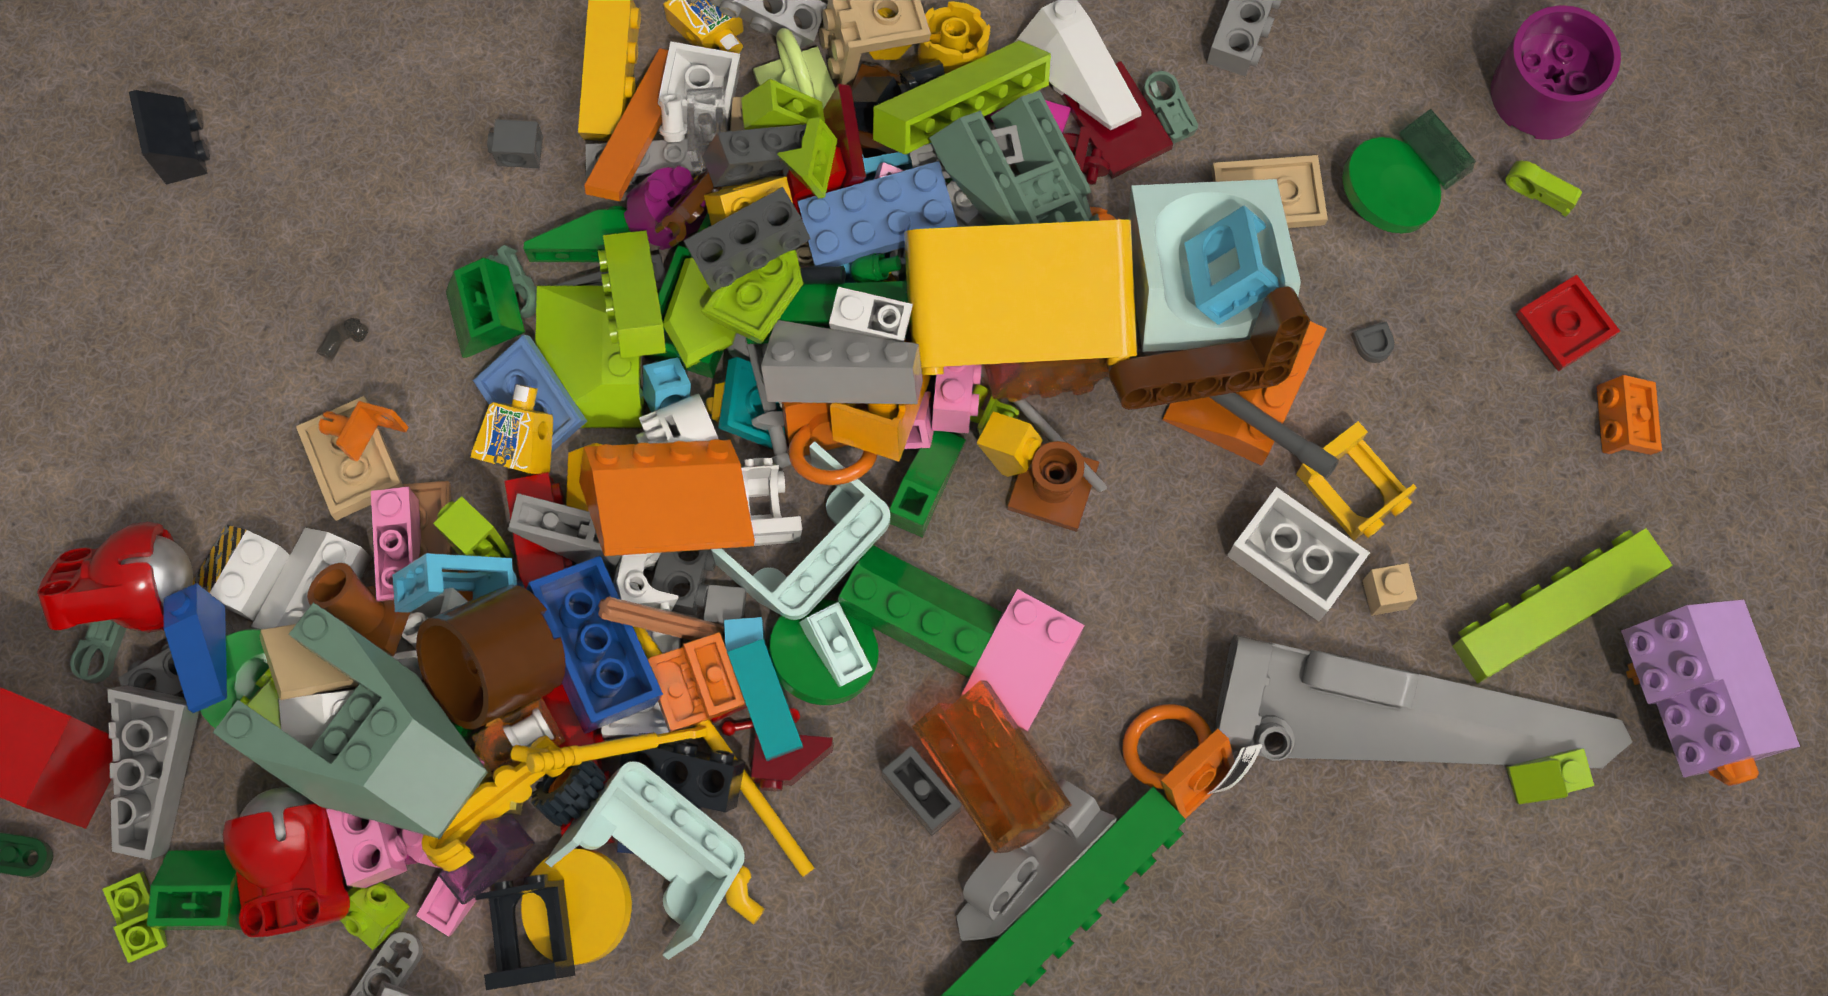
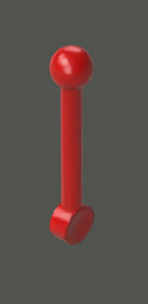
(730, 728)

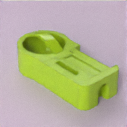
(1543, 186)

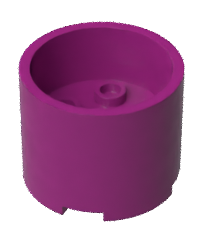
(1555, 72)

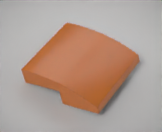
(696, 683)

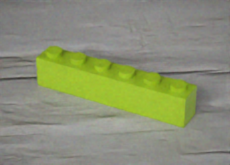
(978, 86)
(1561, 605)

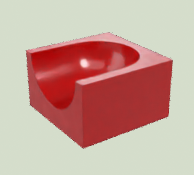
(51, 760)

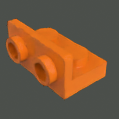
(1629, 415)

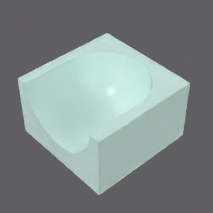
(1163, 291)

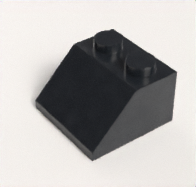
(169, 135)

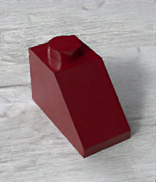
(789, 767)

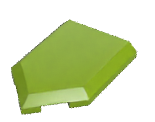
(757, 299)
(686, 325)

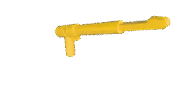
(545, 760)

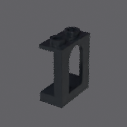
(502, 902)

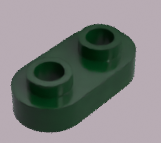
(15, 854)

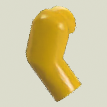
(738, 897)

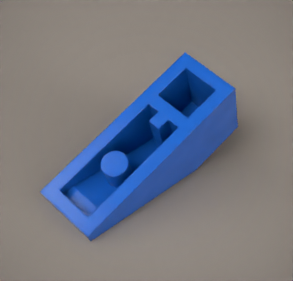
(197, 644)

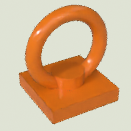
(812, 423)
(1195, 771)

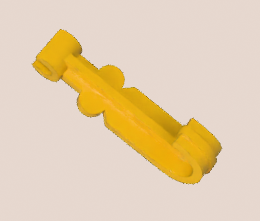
(486, 803)

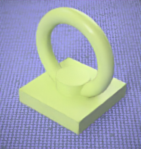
(797, 69)

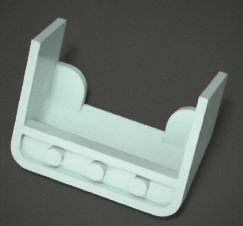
(859, 523)
(669, 837)

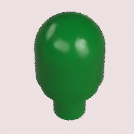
(874, 267)

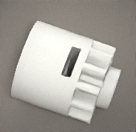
(680, 421)

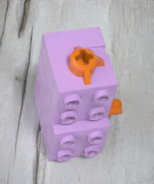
(1711, 689)

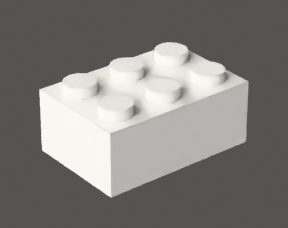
(1298, 554)

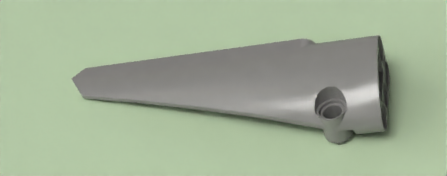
(1381, 713)

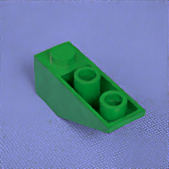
(925, 483)

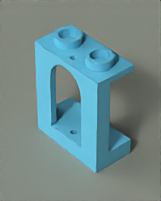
(1243, 286)
(425, 580)

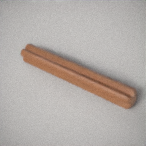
(656, 619)

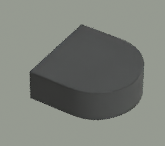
(1374, 342)

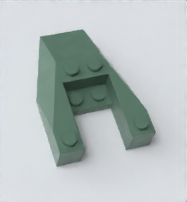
(1050, 177)
(384, 752)

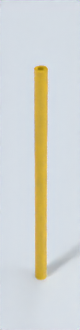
(748, 787)

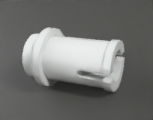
(672, 118)

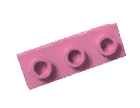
(358, 845)

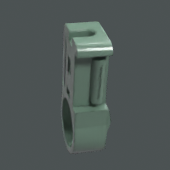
(1172, 113)
(507, 256)
(100, 636)

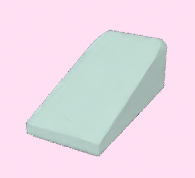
(836, 644)

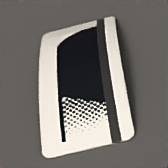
(1240, 767)

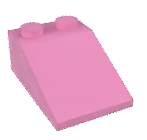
(1026, 656)

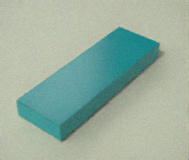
(765, 699)

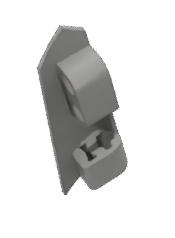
(1014, 880)

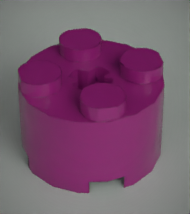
(653, 200)

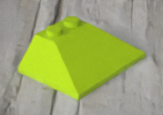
(578, 348)

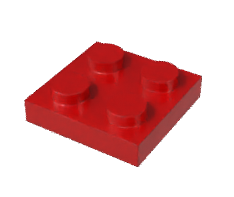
(1567, 322)

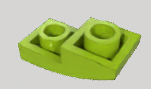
(130, 906)

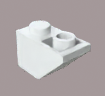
(870, 315)

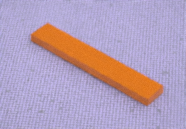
(631, 137)

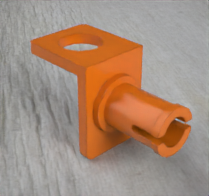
(357, 430)

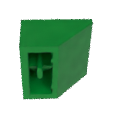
(483, 306)
(195, 892)

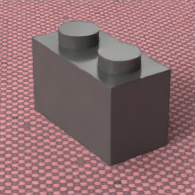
(921, 790)

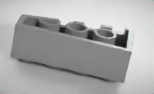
(839, 367)
(148, 769)

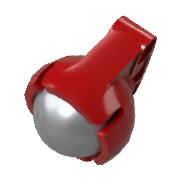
(117, 581)
(285, 865)

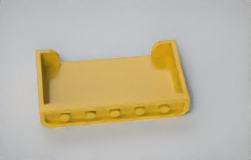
(1021, 293)

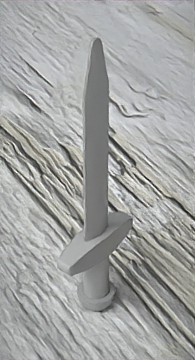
(771, 419)

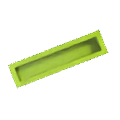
(633, 293)

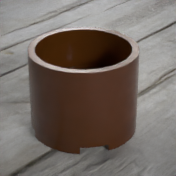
(489, 656)

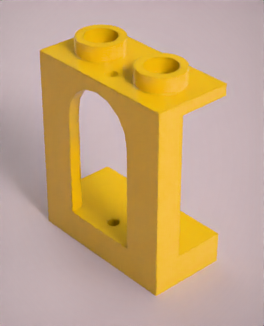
(1394, 493)

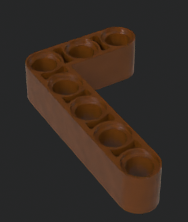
(1219, 368)

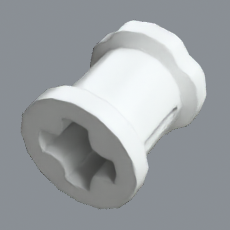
(528, 730)

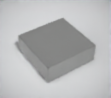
(724, 603)

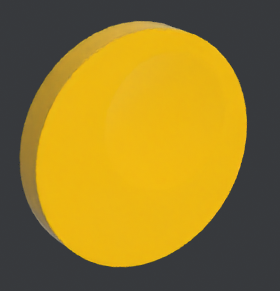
(596, 905)

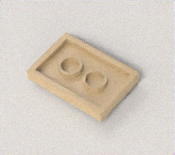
(1297, 181)
(343, 481)

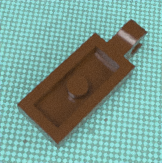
(687, 208)

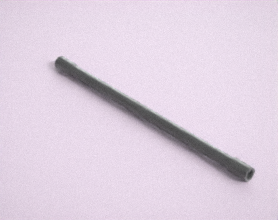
(1305, 450)

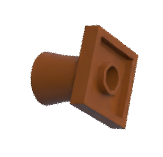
(1053, 500)
(350, 601)

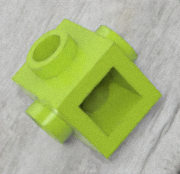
(374, 913)

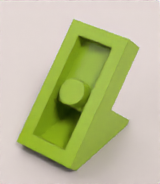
(814, 159)
(1550, 776)

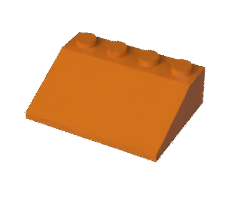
(1221, 427)
(666, 497)

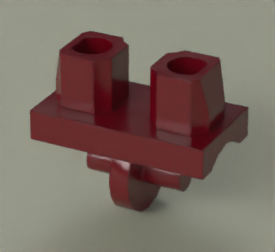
(1091, 165)

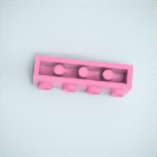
(954, 398)

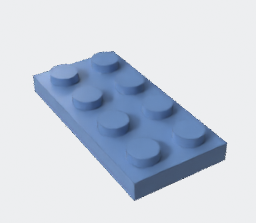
(876, 214)

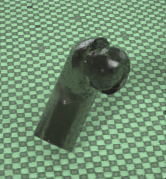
(340, 333)

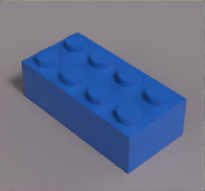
(604, 660)

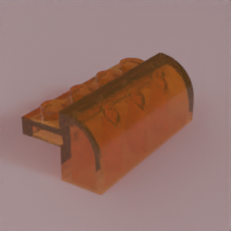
(992, 768)

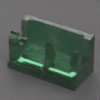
(1438, 149)

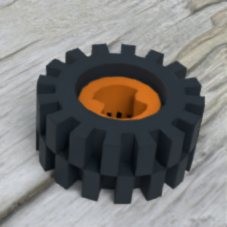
(569, 793)

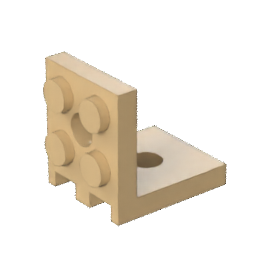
(858, 28)

